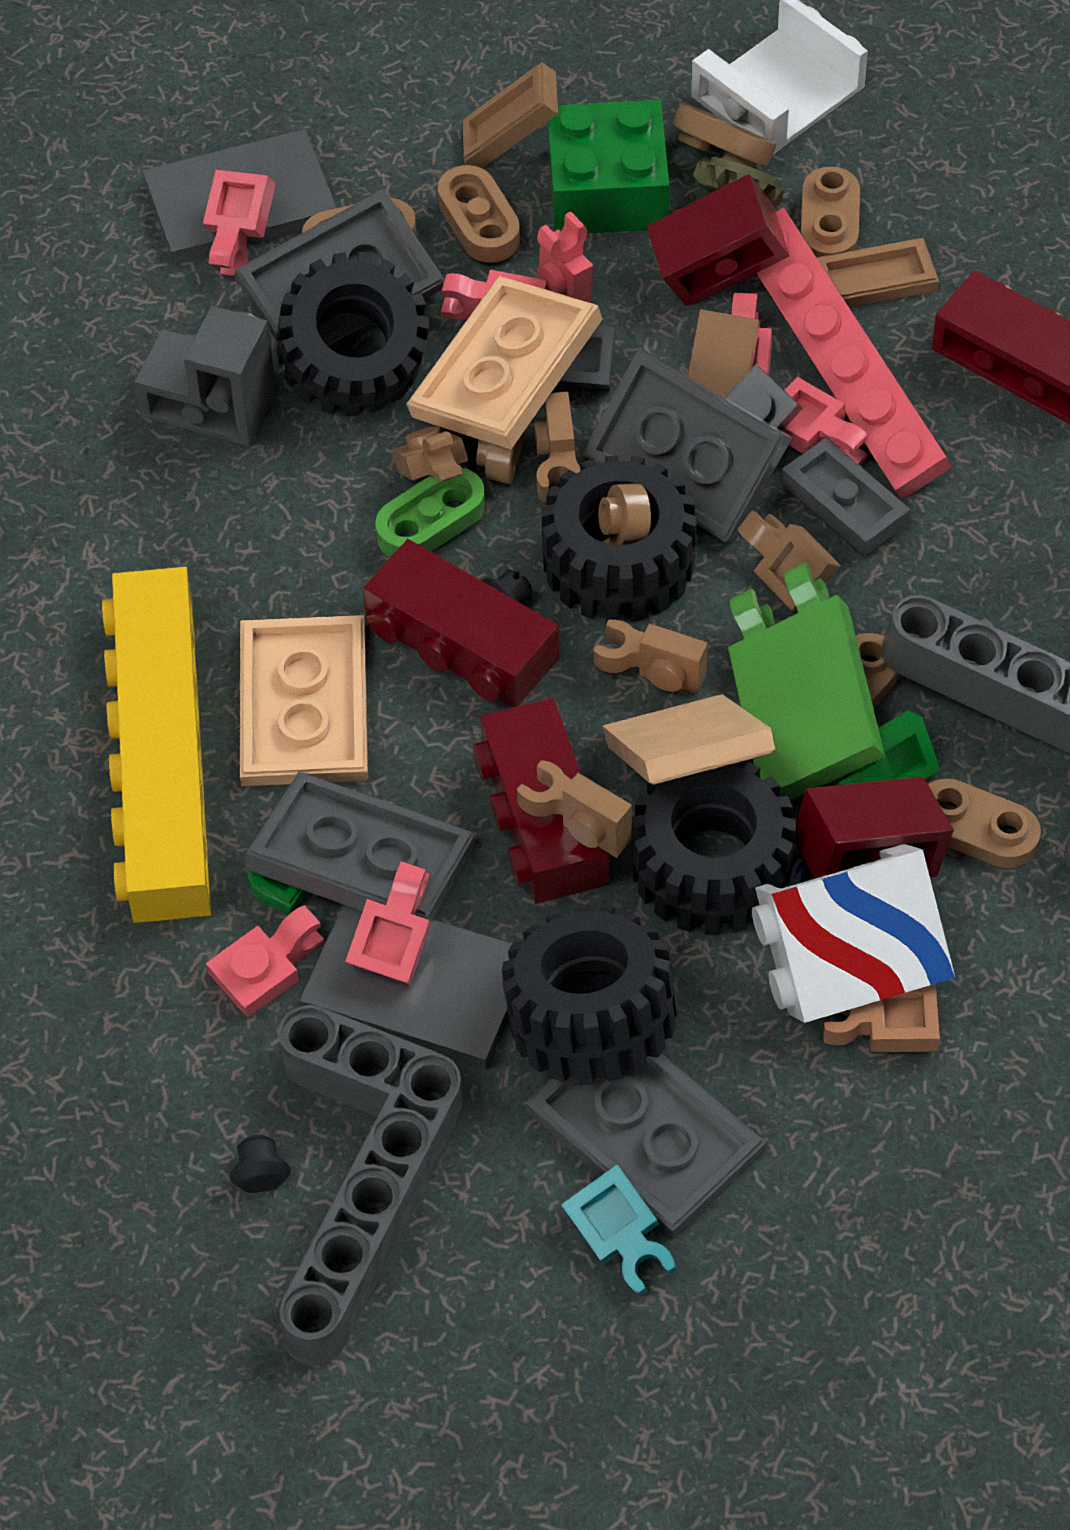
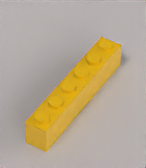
(159, 746)

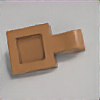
(556, 438)
(430, 453)
(783, 551)
(662, 655)
(588, 810)

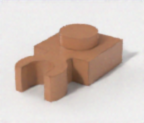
(894, 1023)

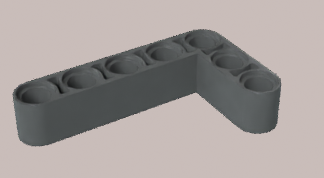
(992, 687)
(375, 1172)

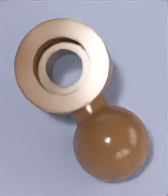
(625, 514)

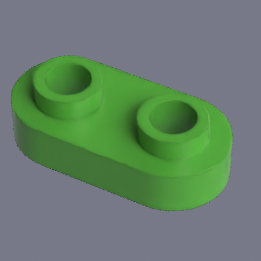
(425, 513)

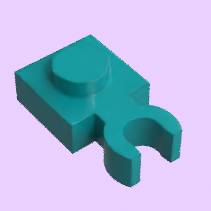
(615, 1222)

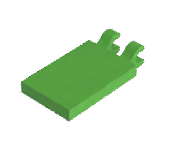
(805, 686)

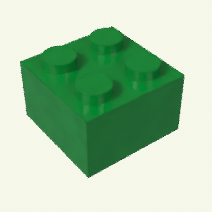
(608, 165)

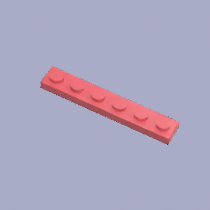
(852, 366)

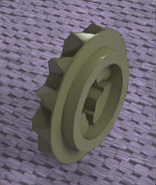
(723, 171)

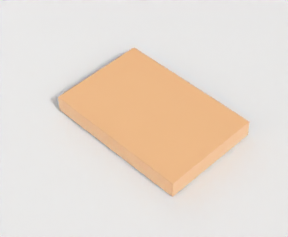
(504, 362)
(303, 700)
(689, 739)

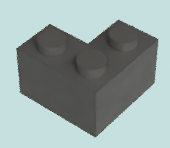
(211, 380)

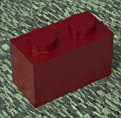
(717, 240)
(853, 822)

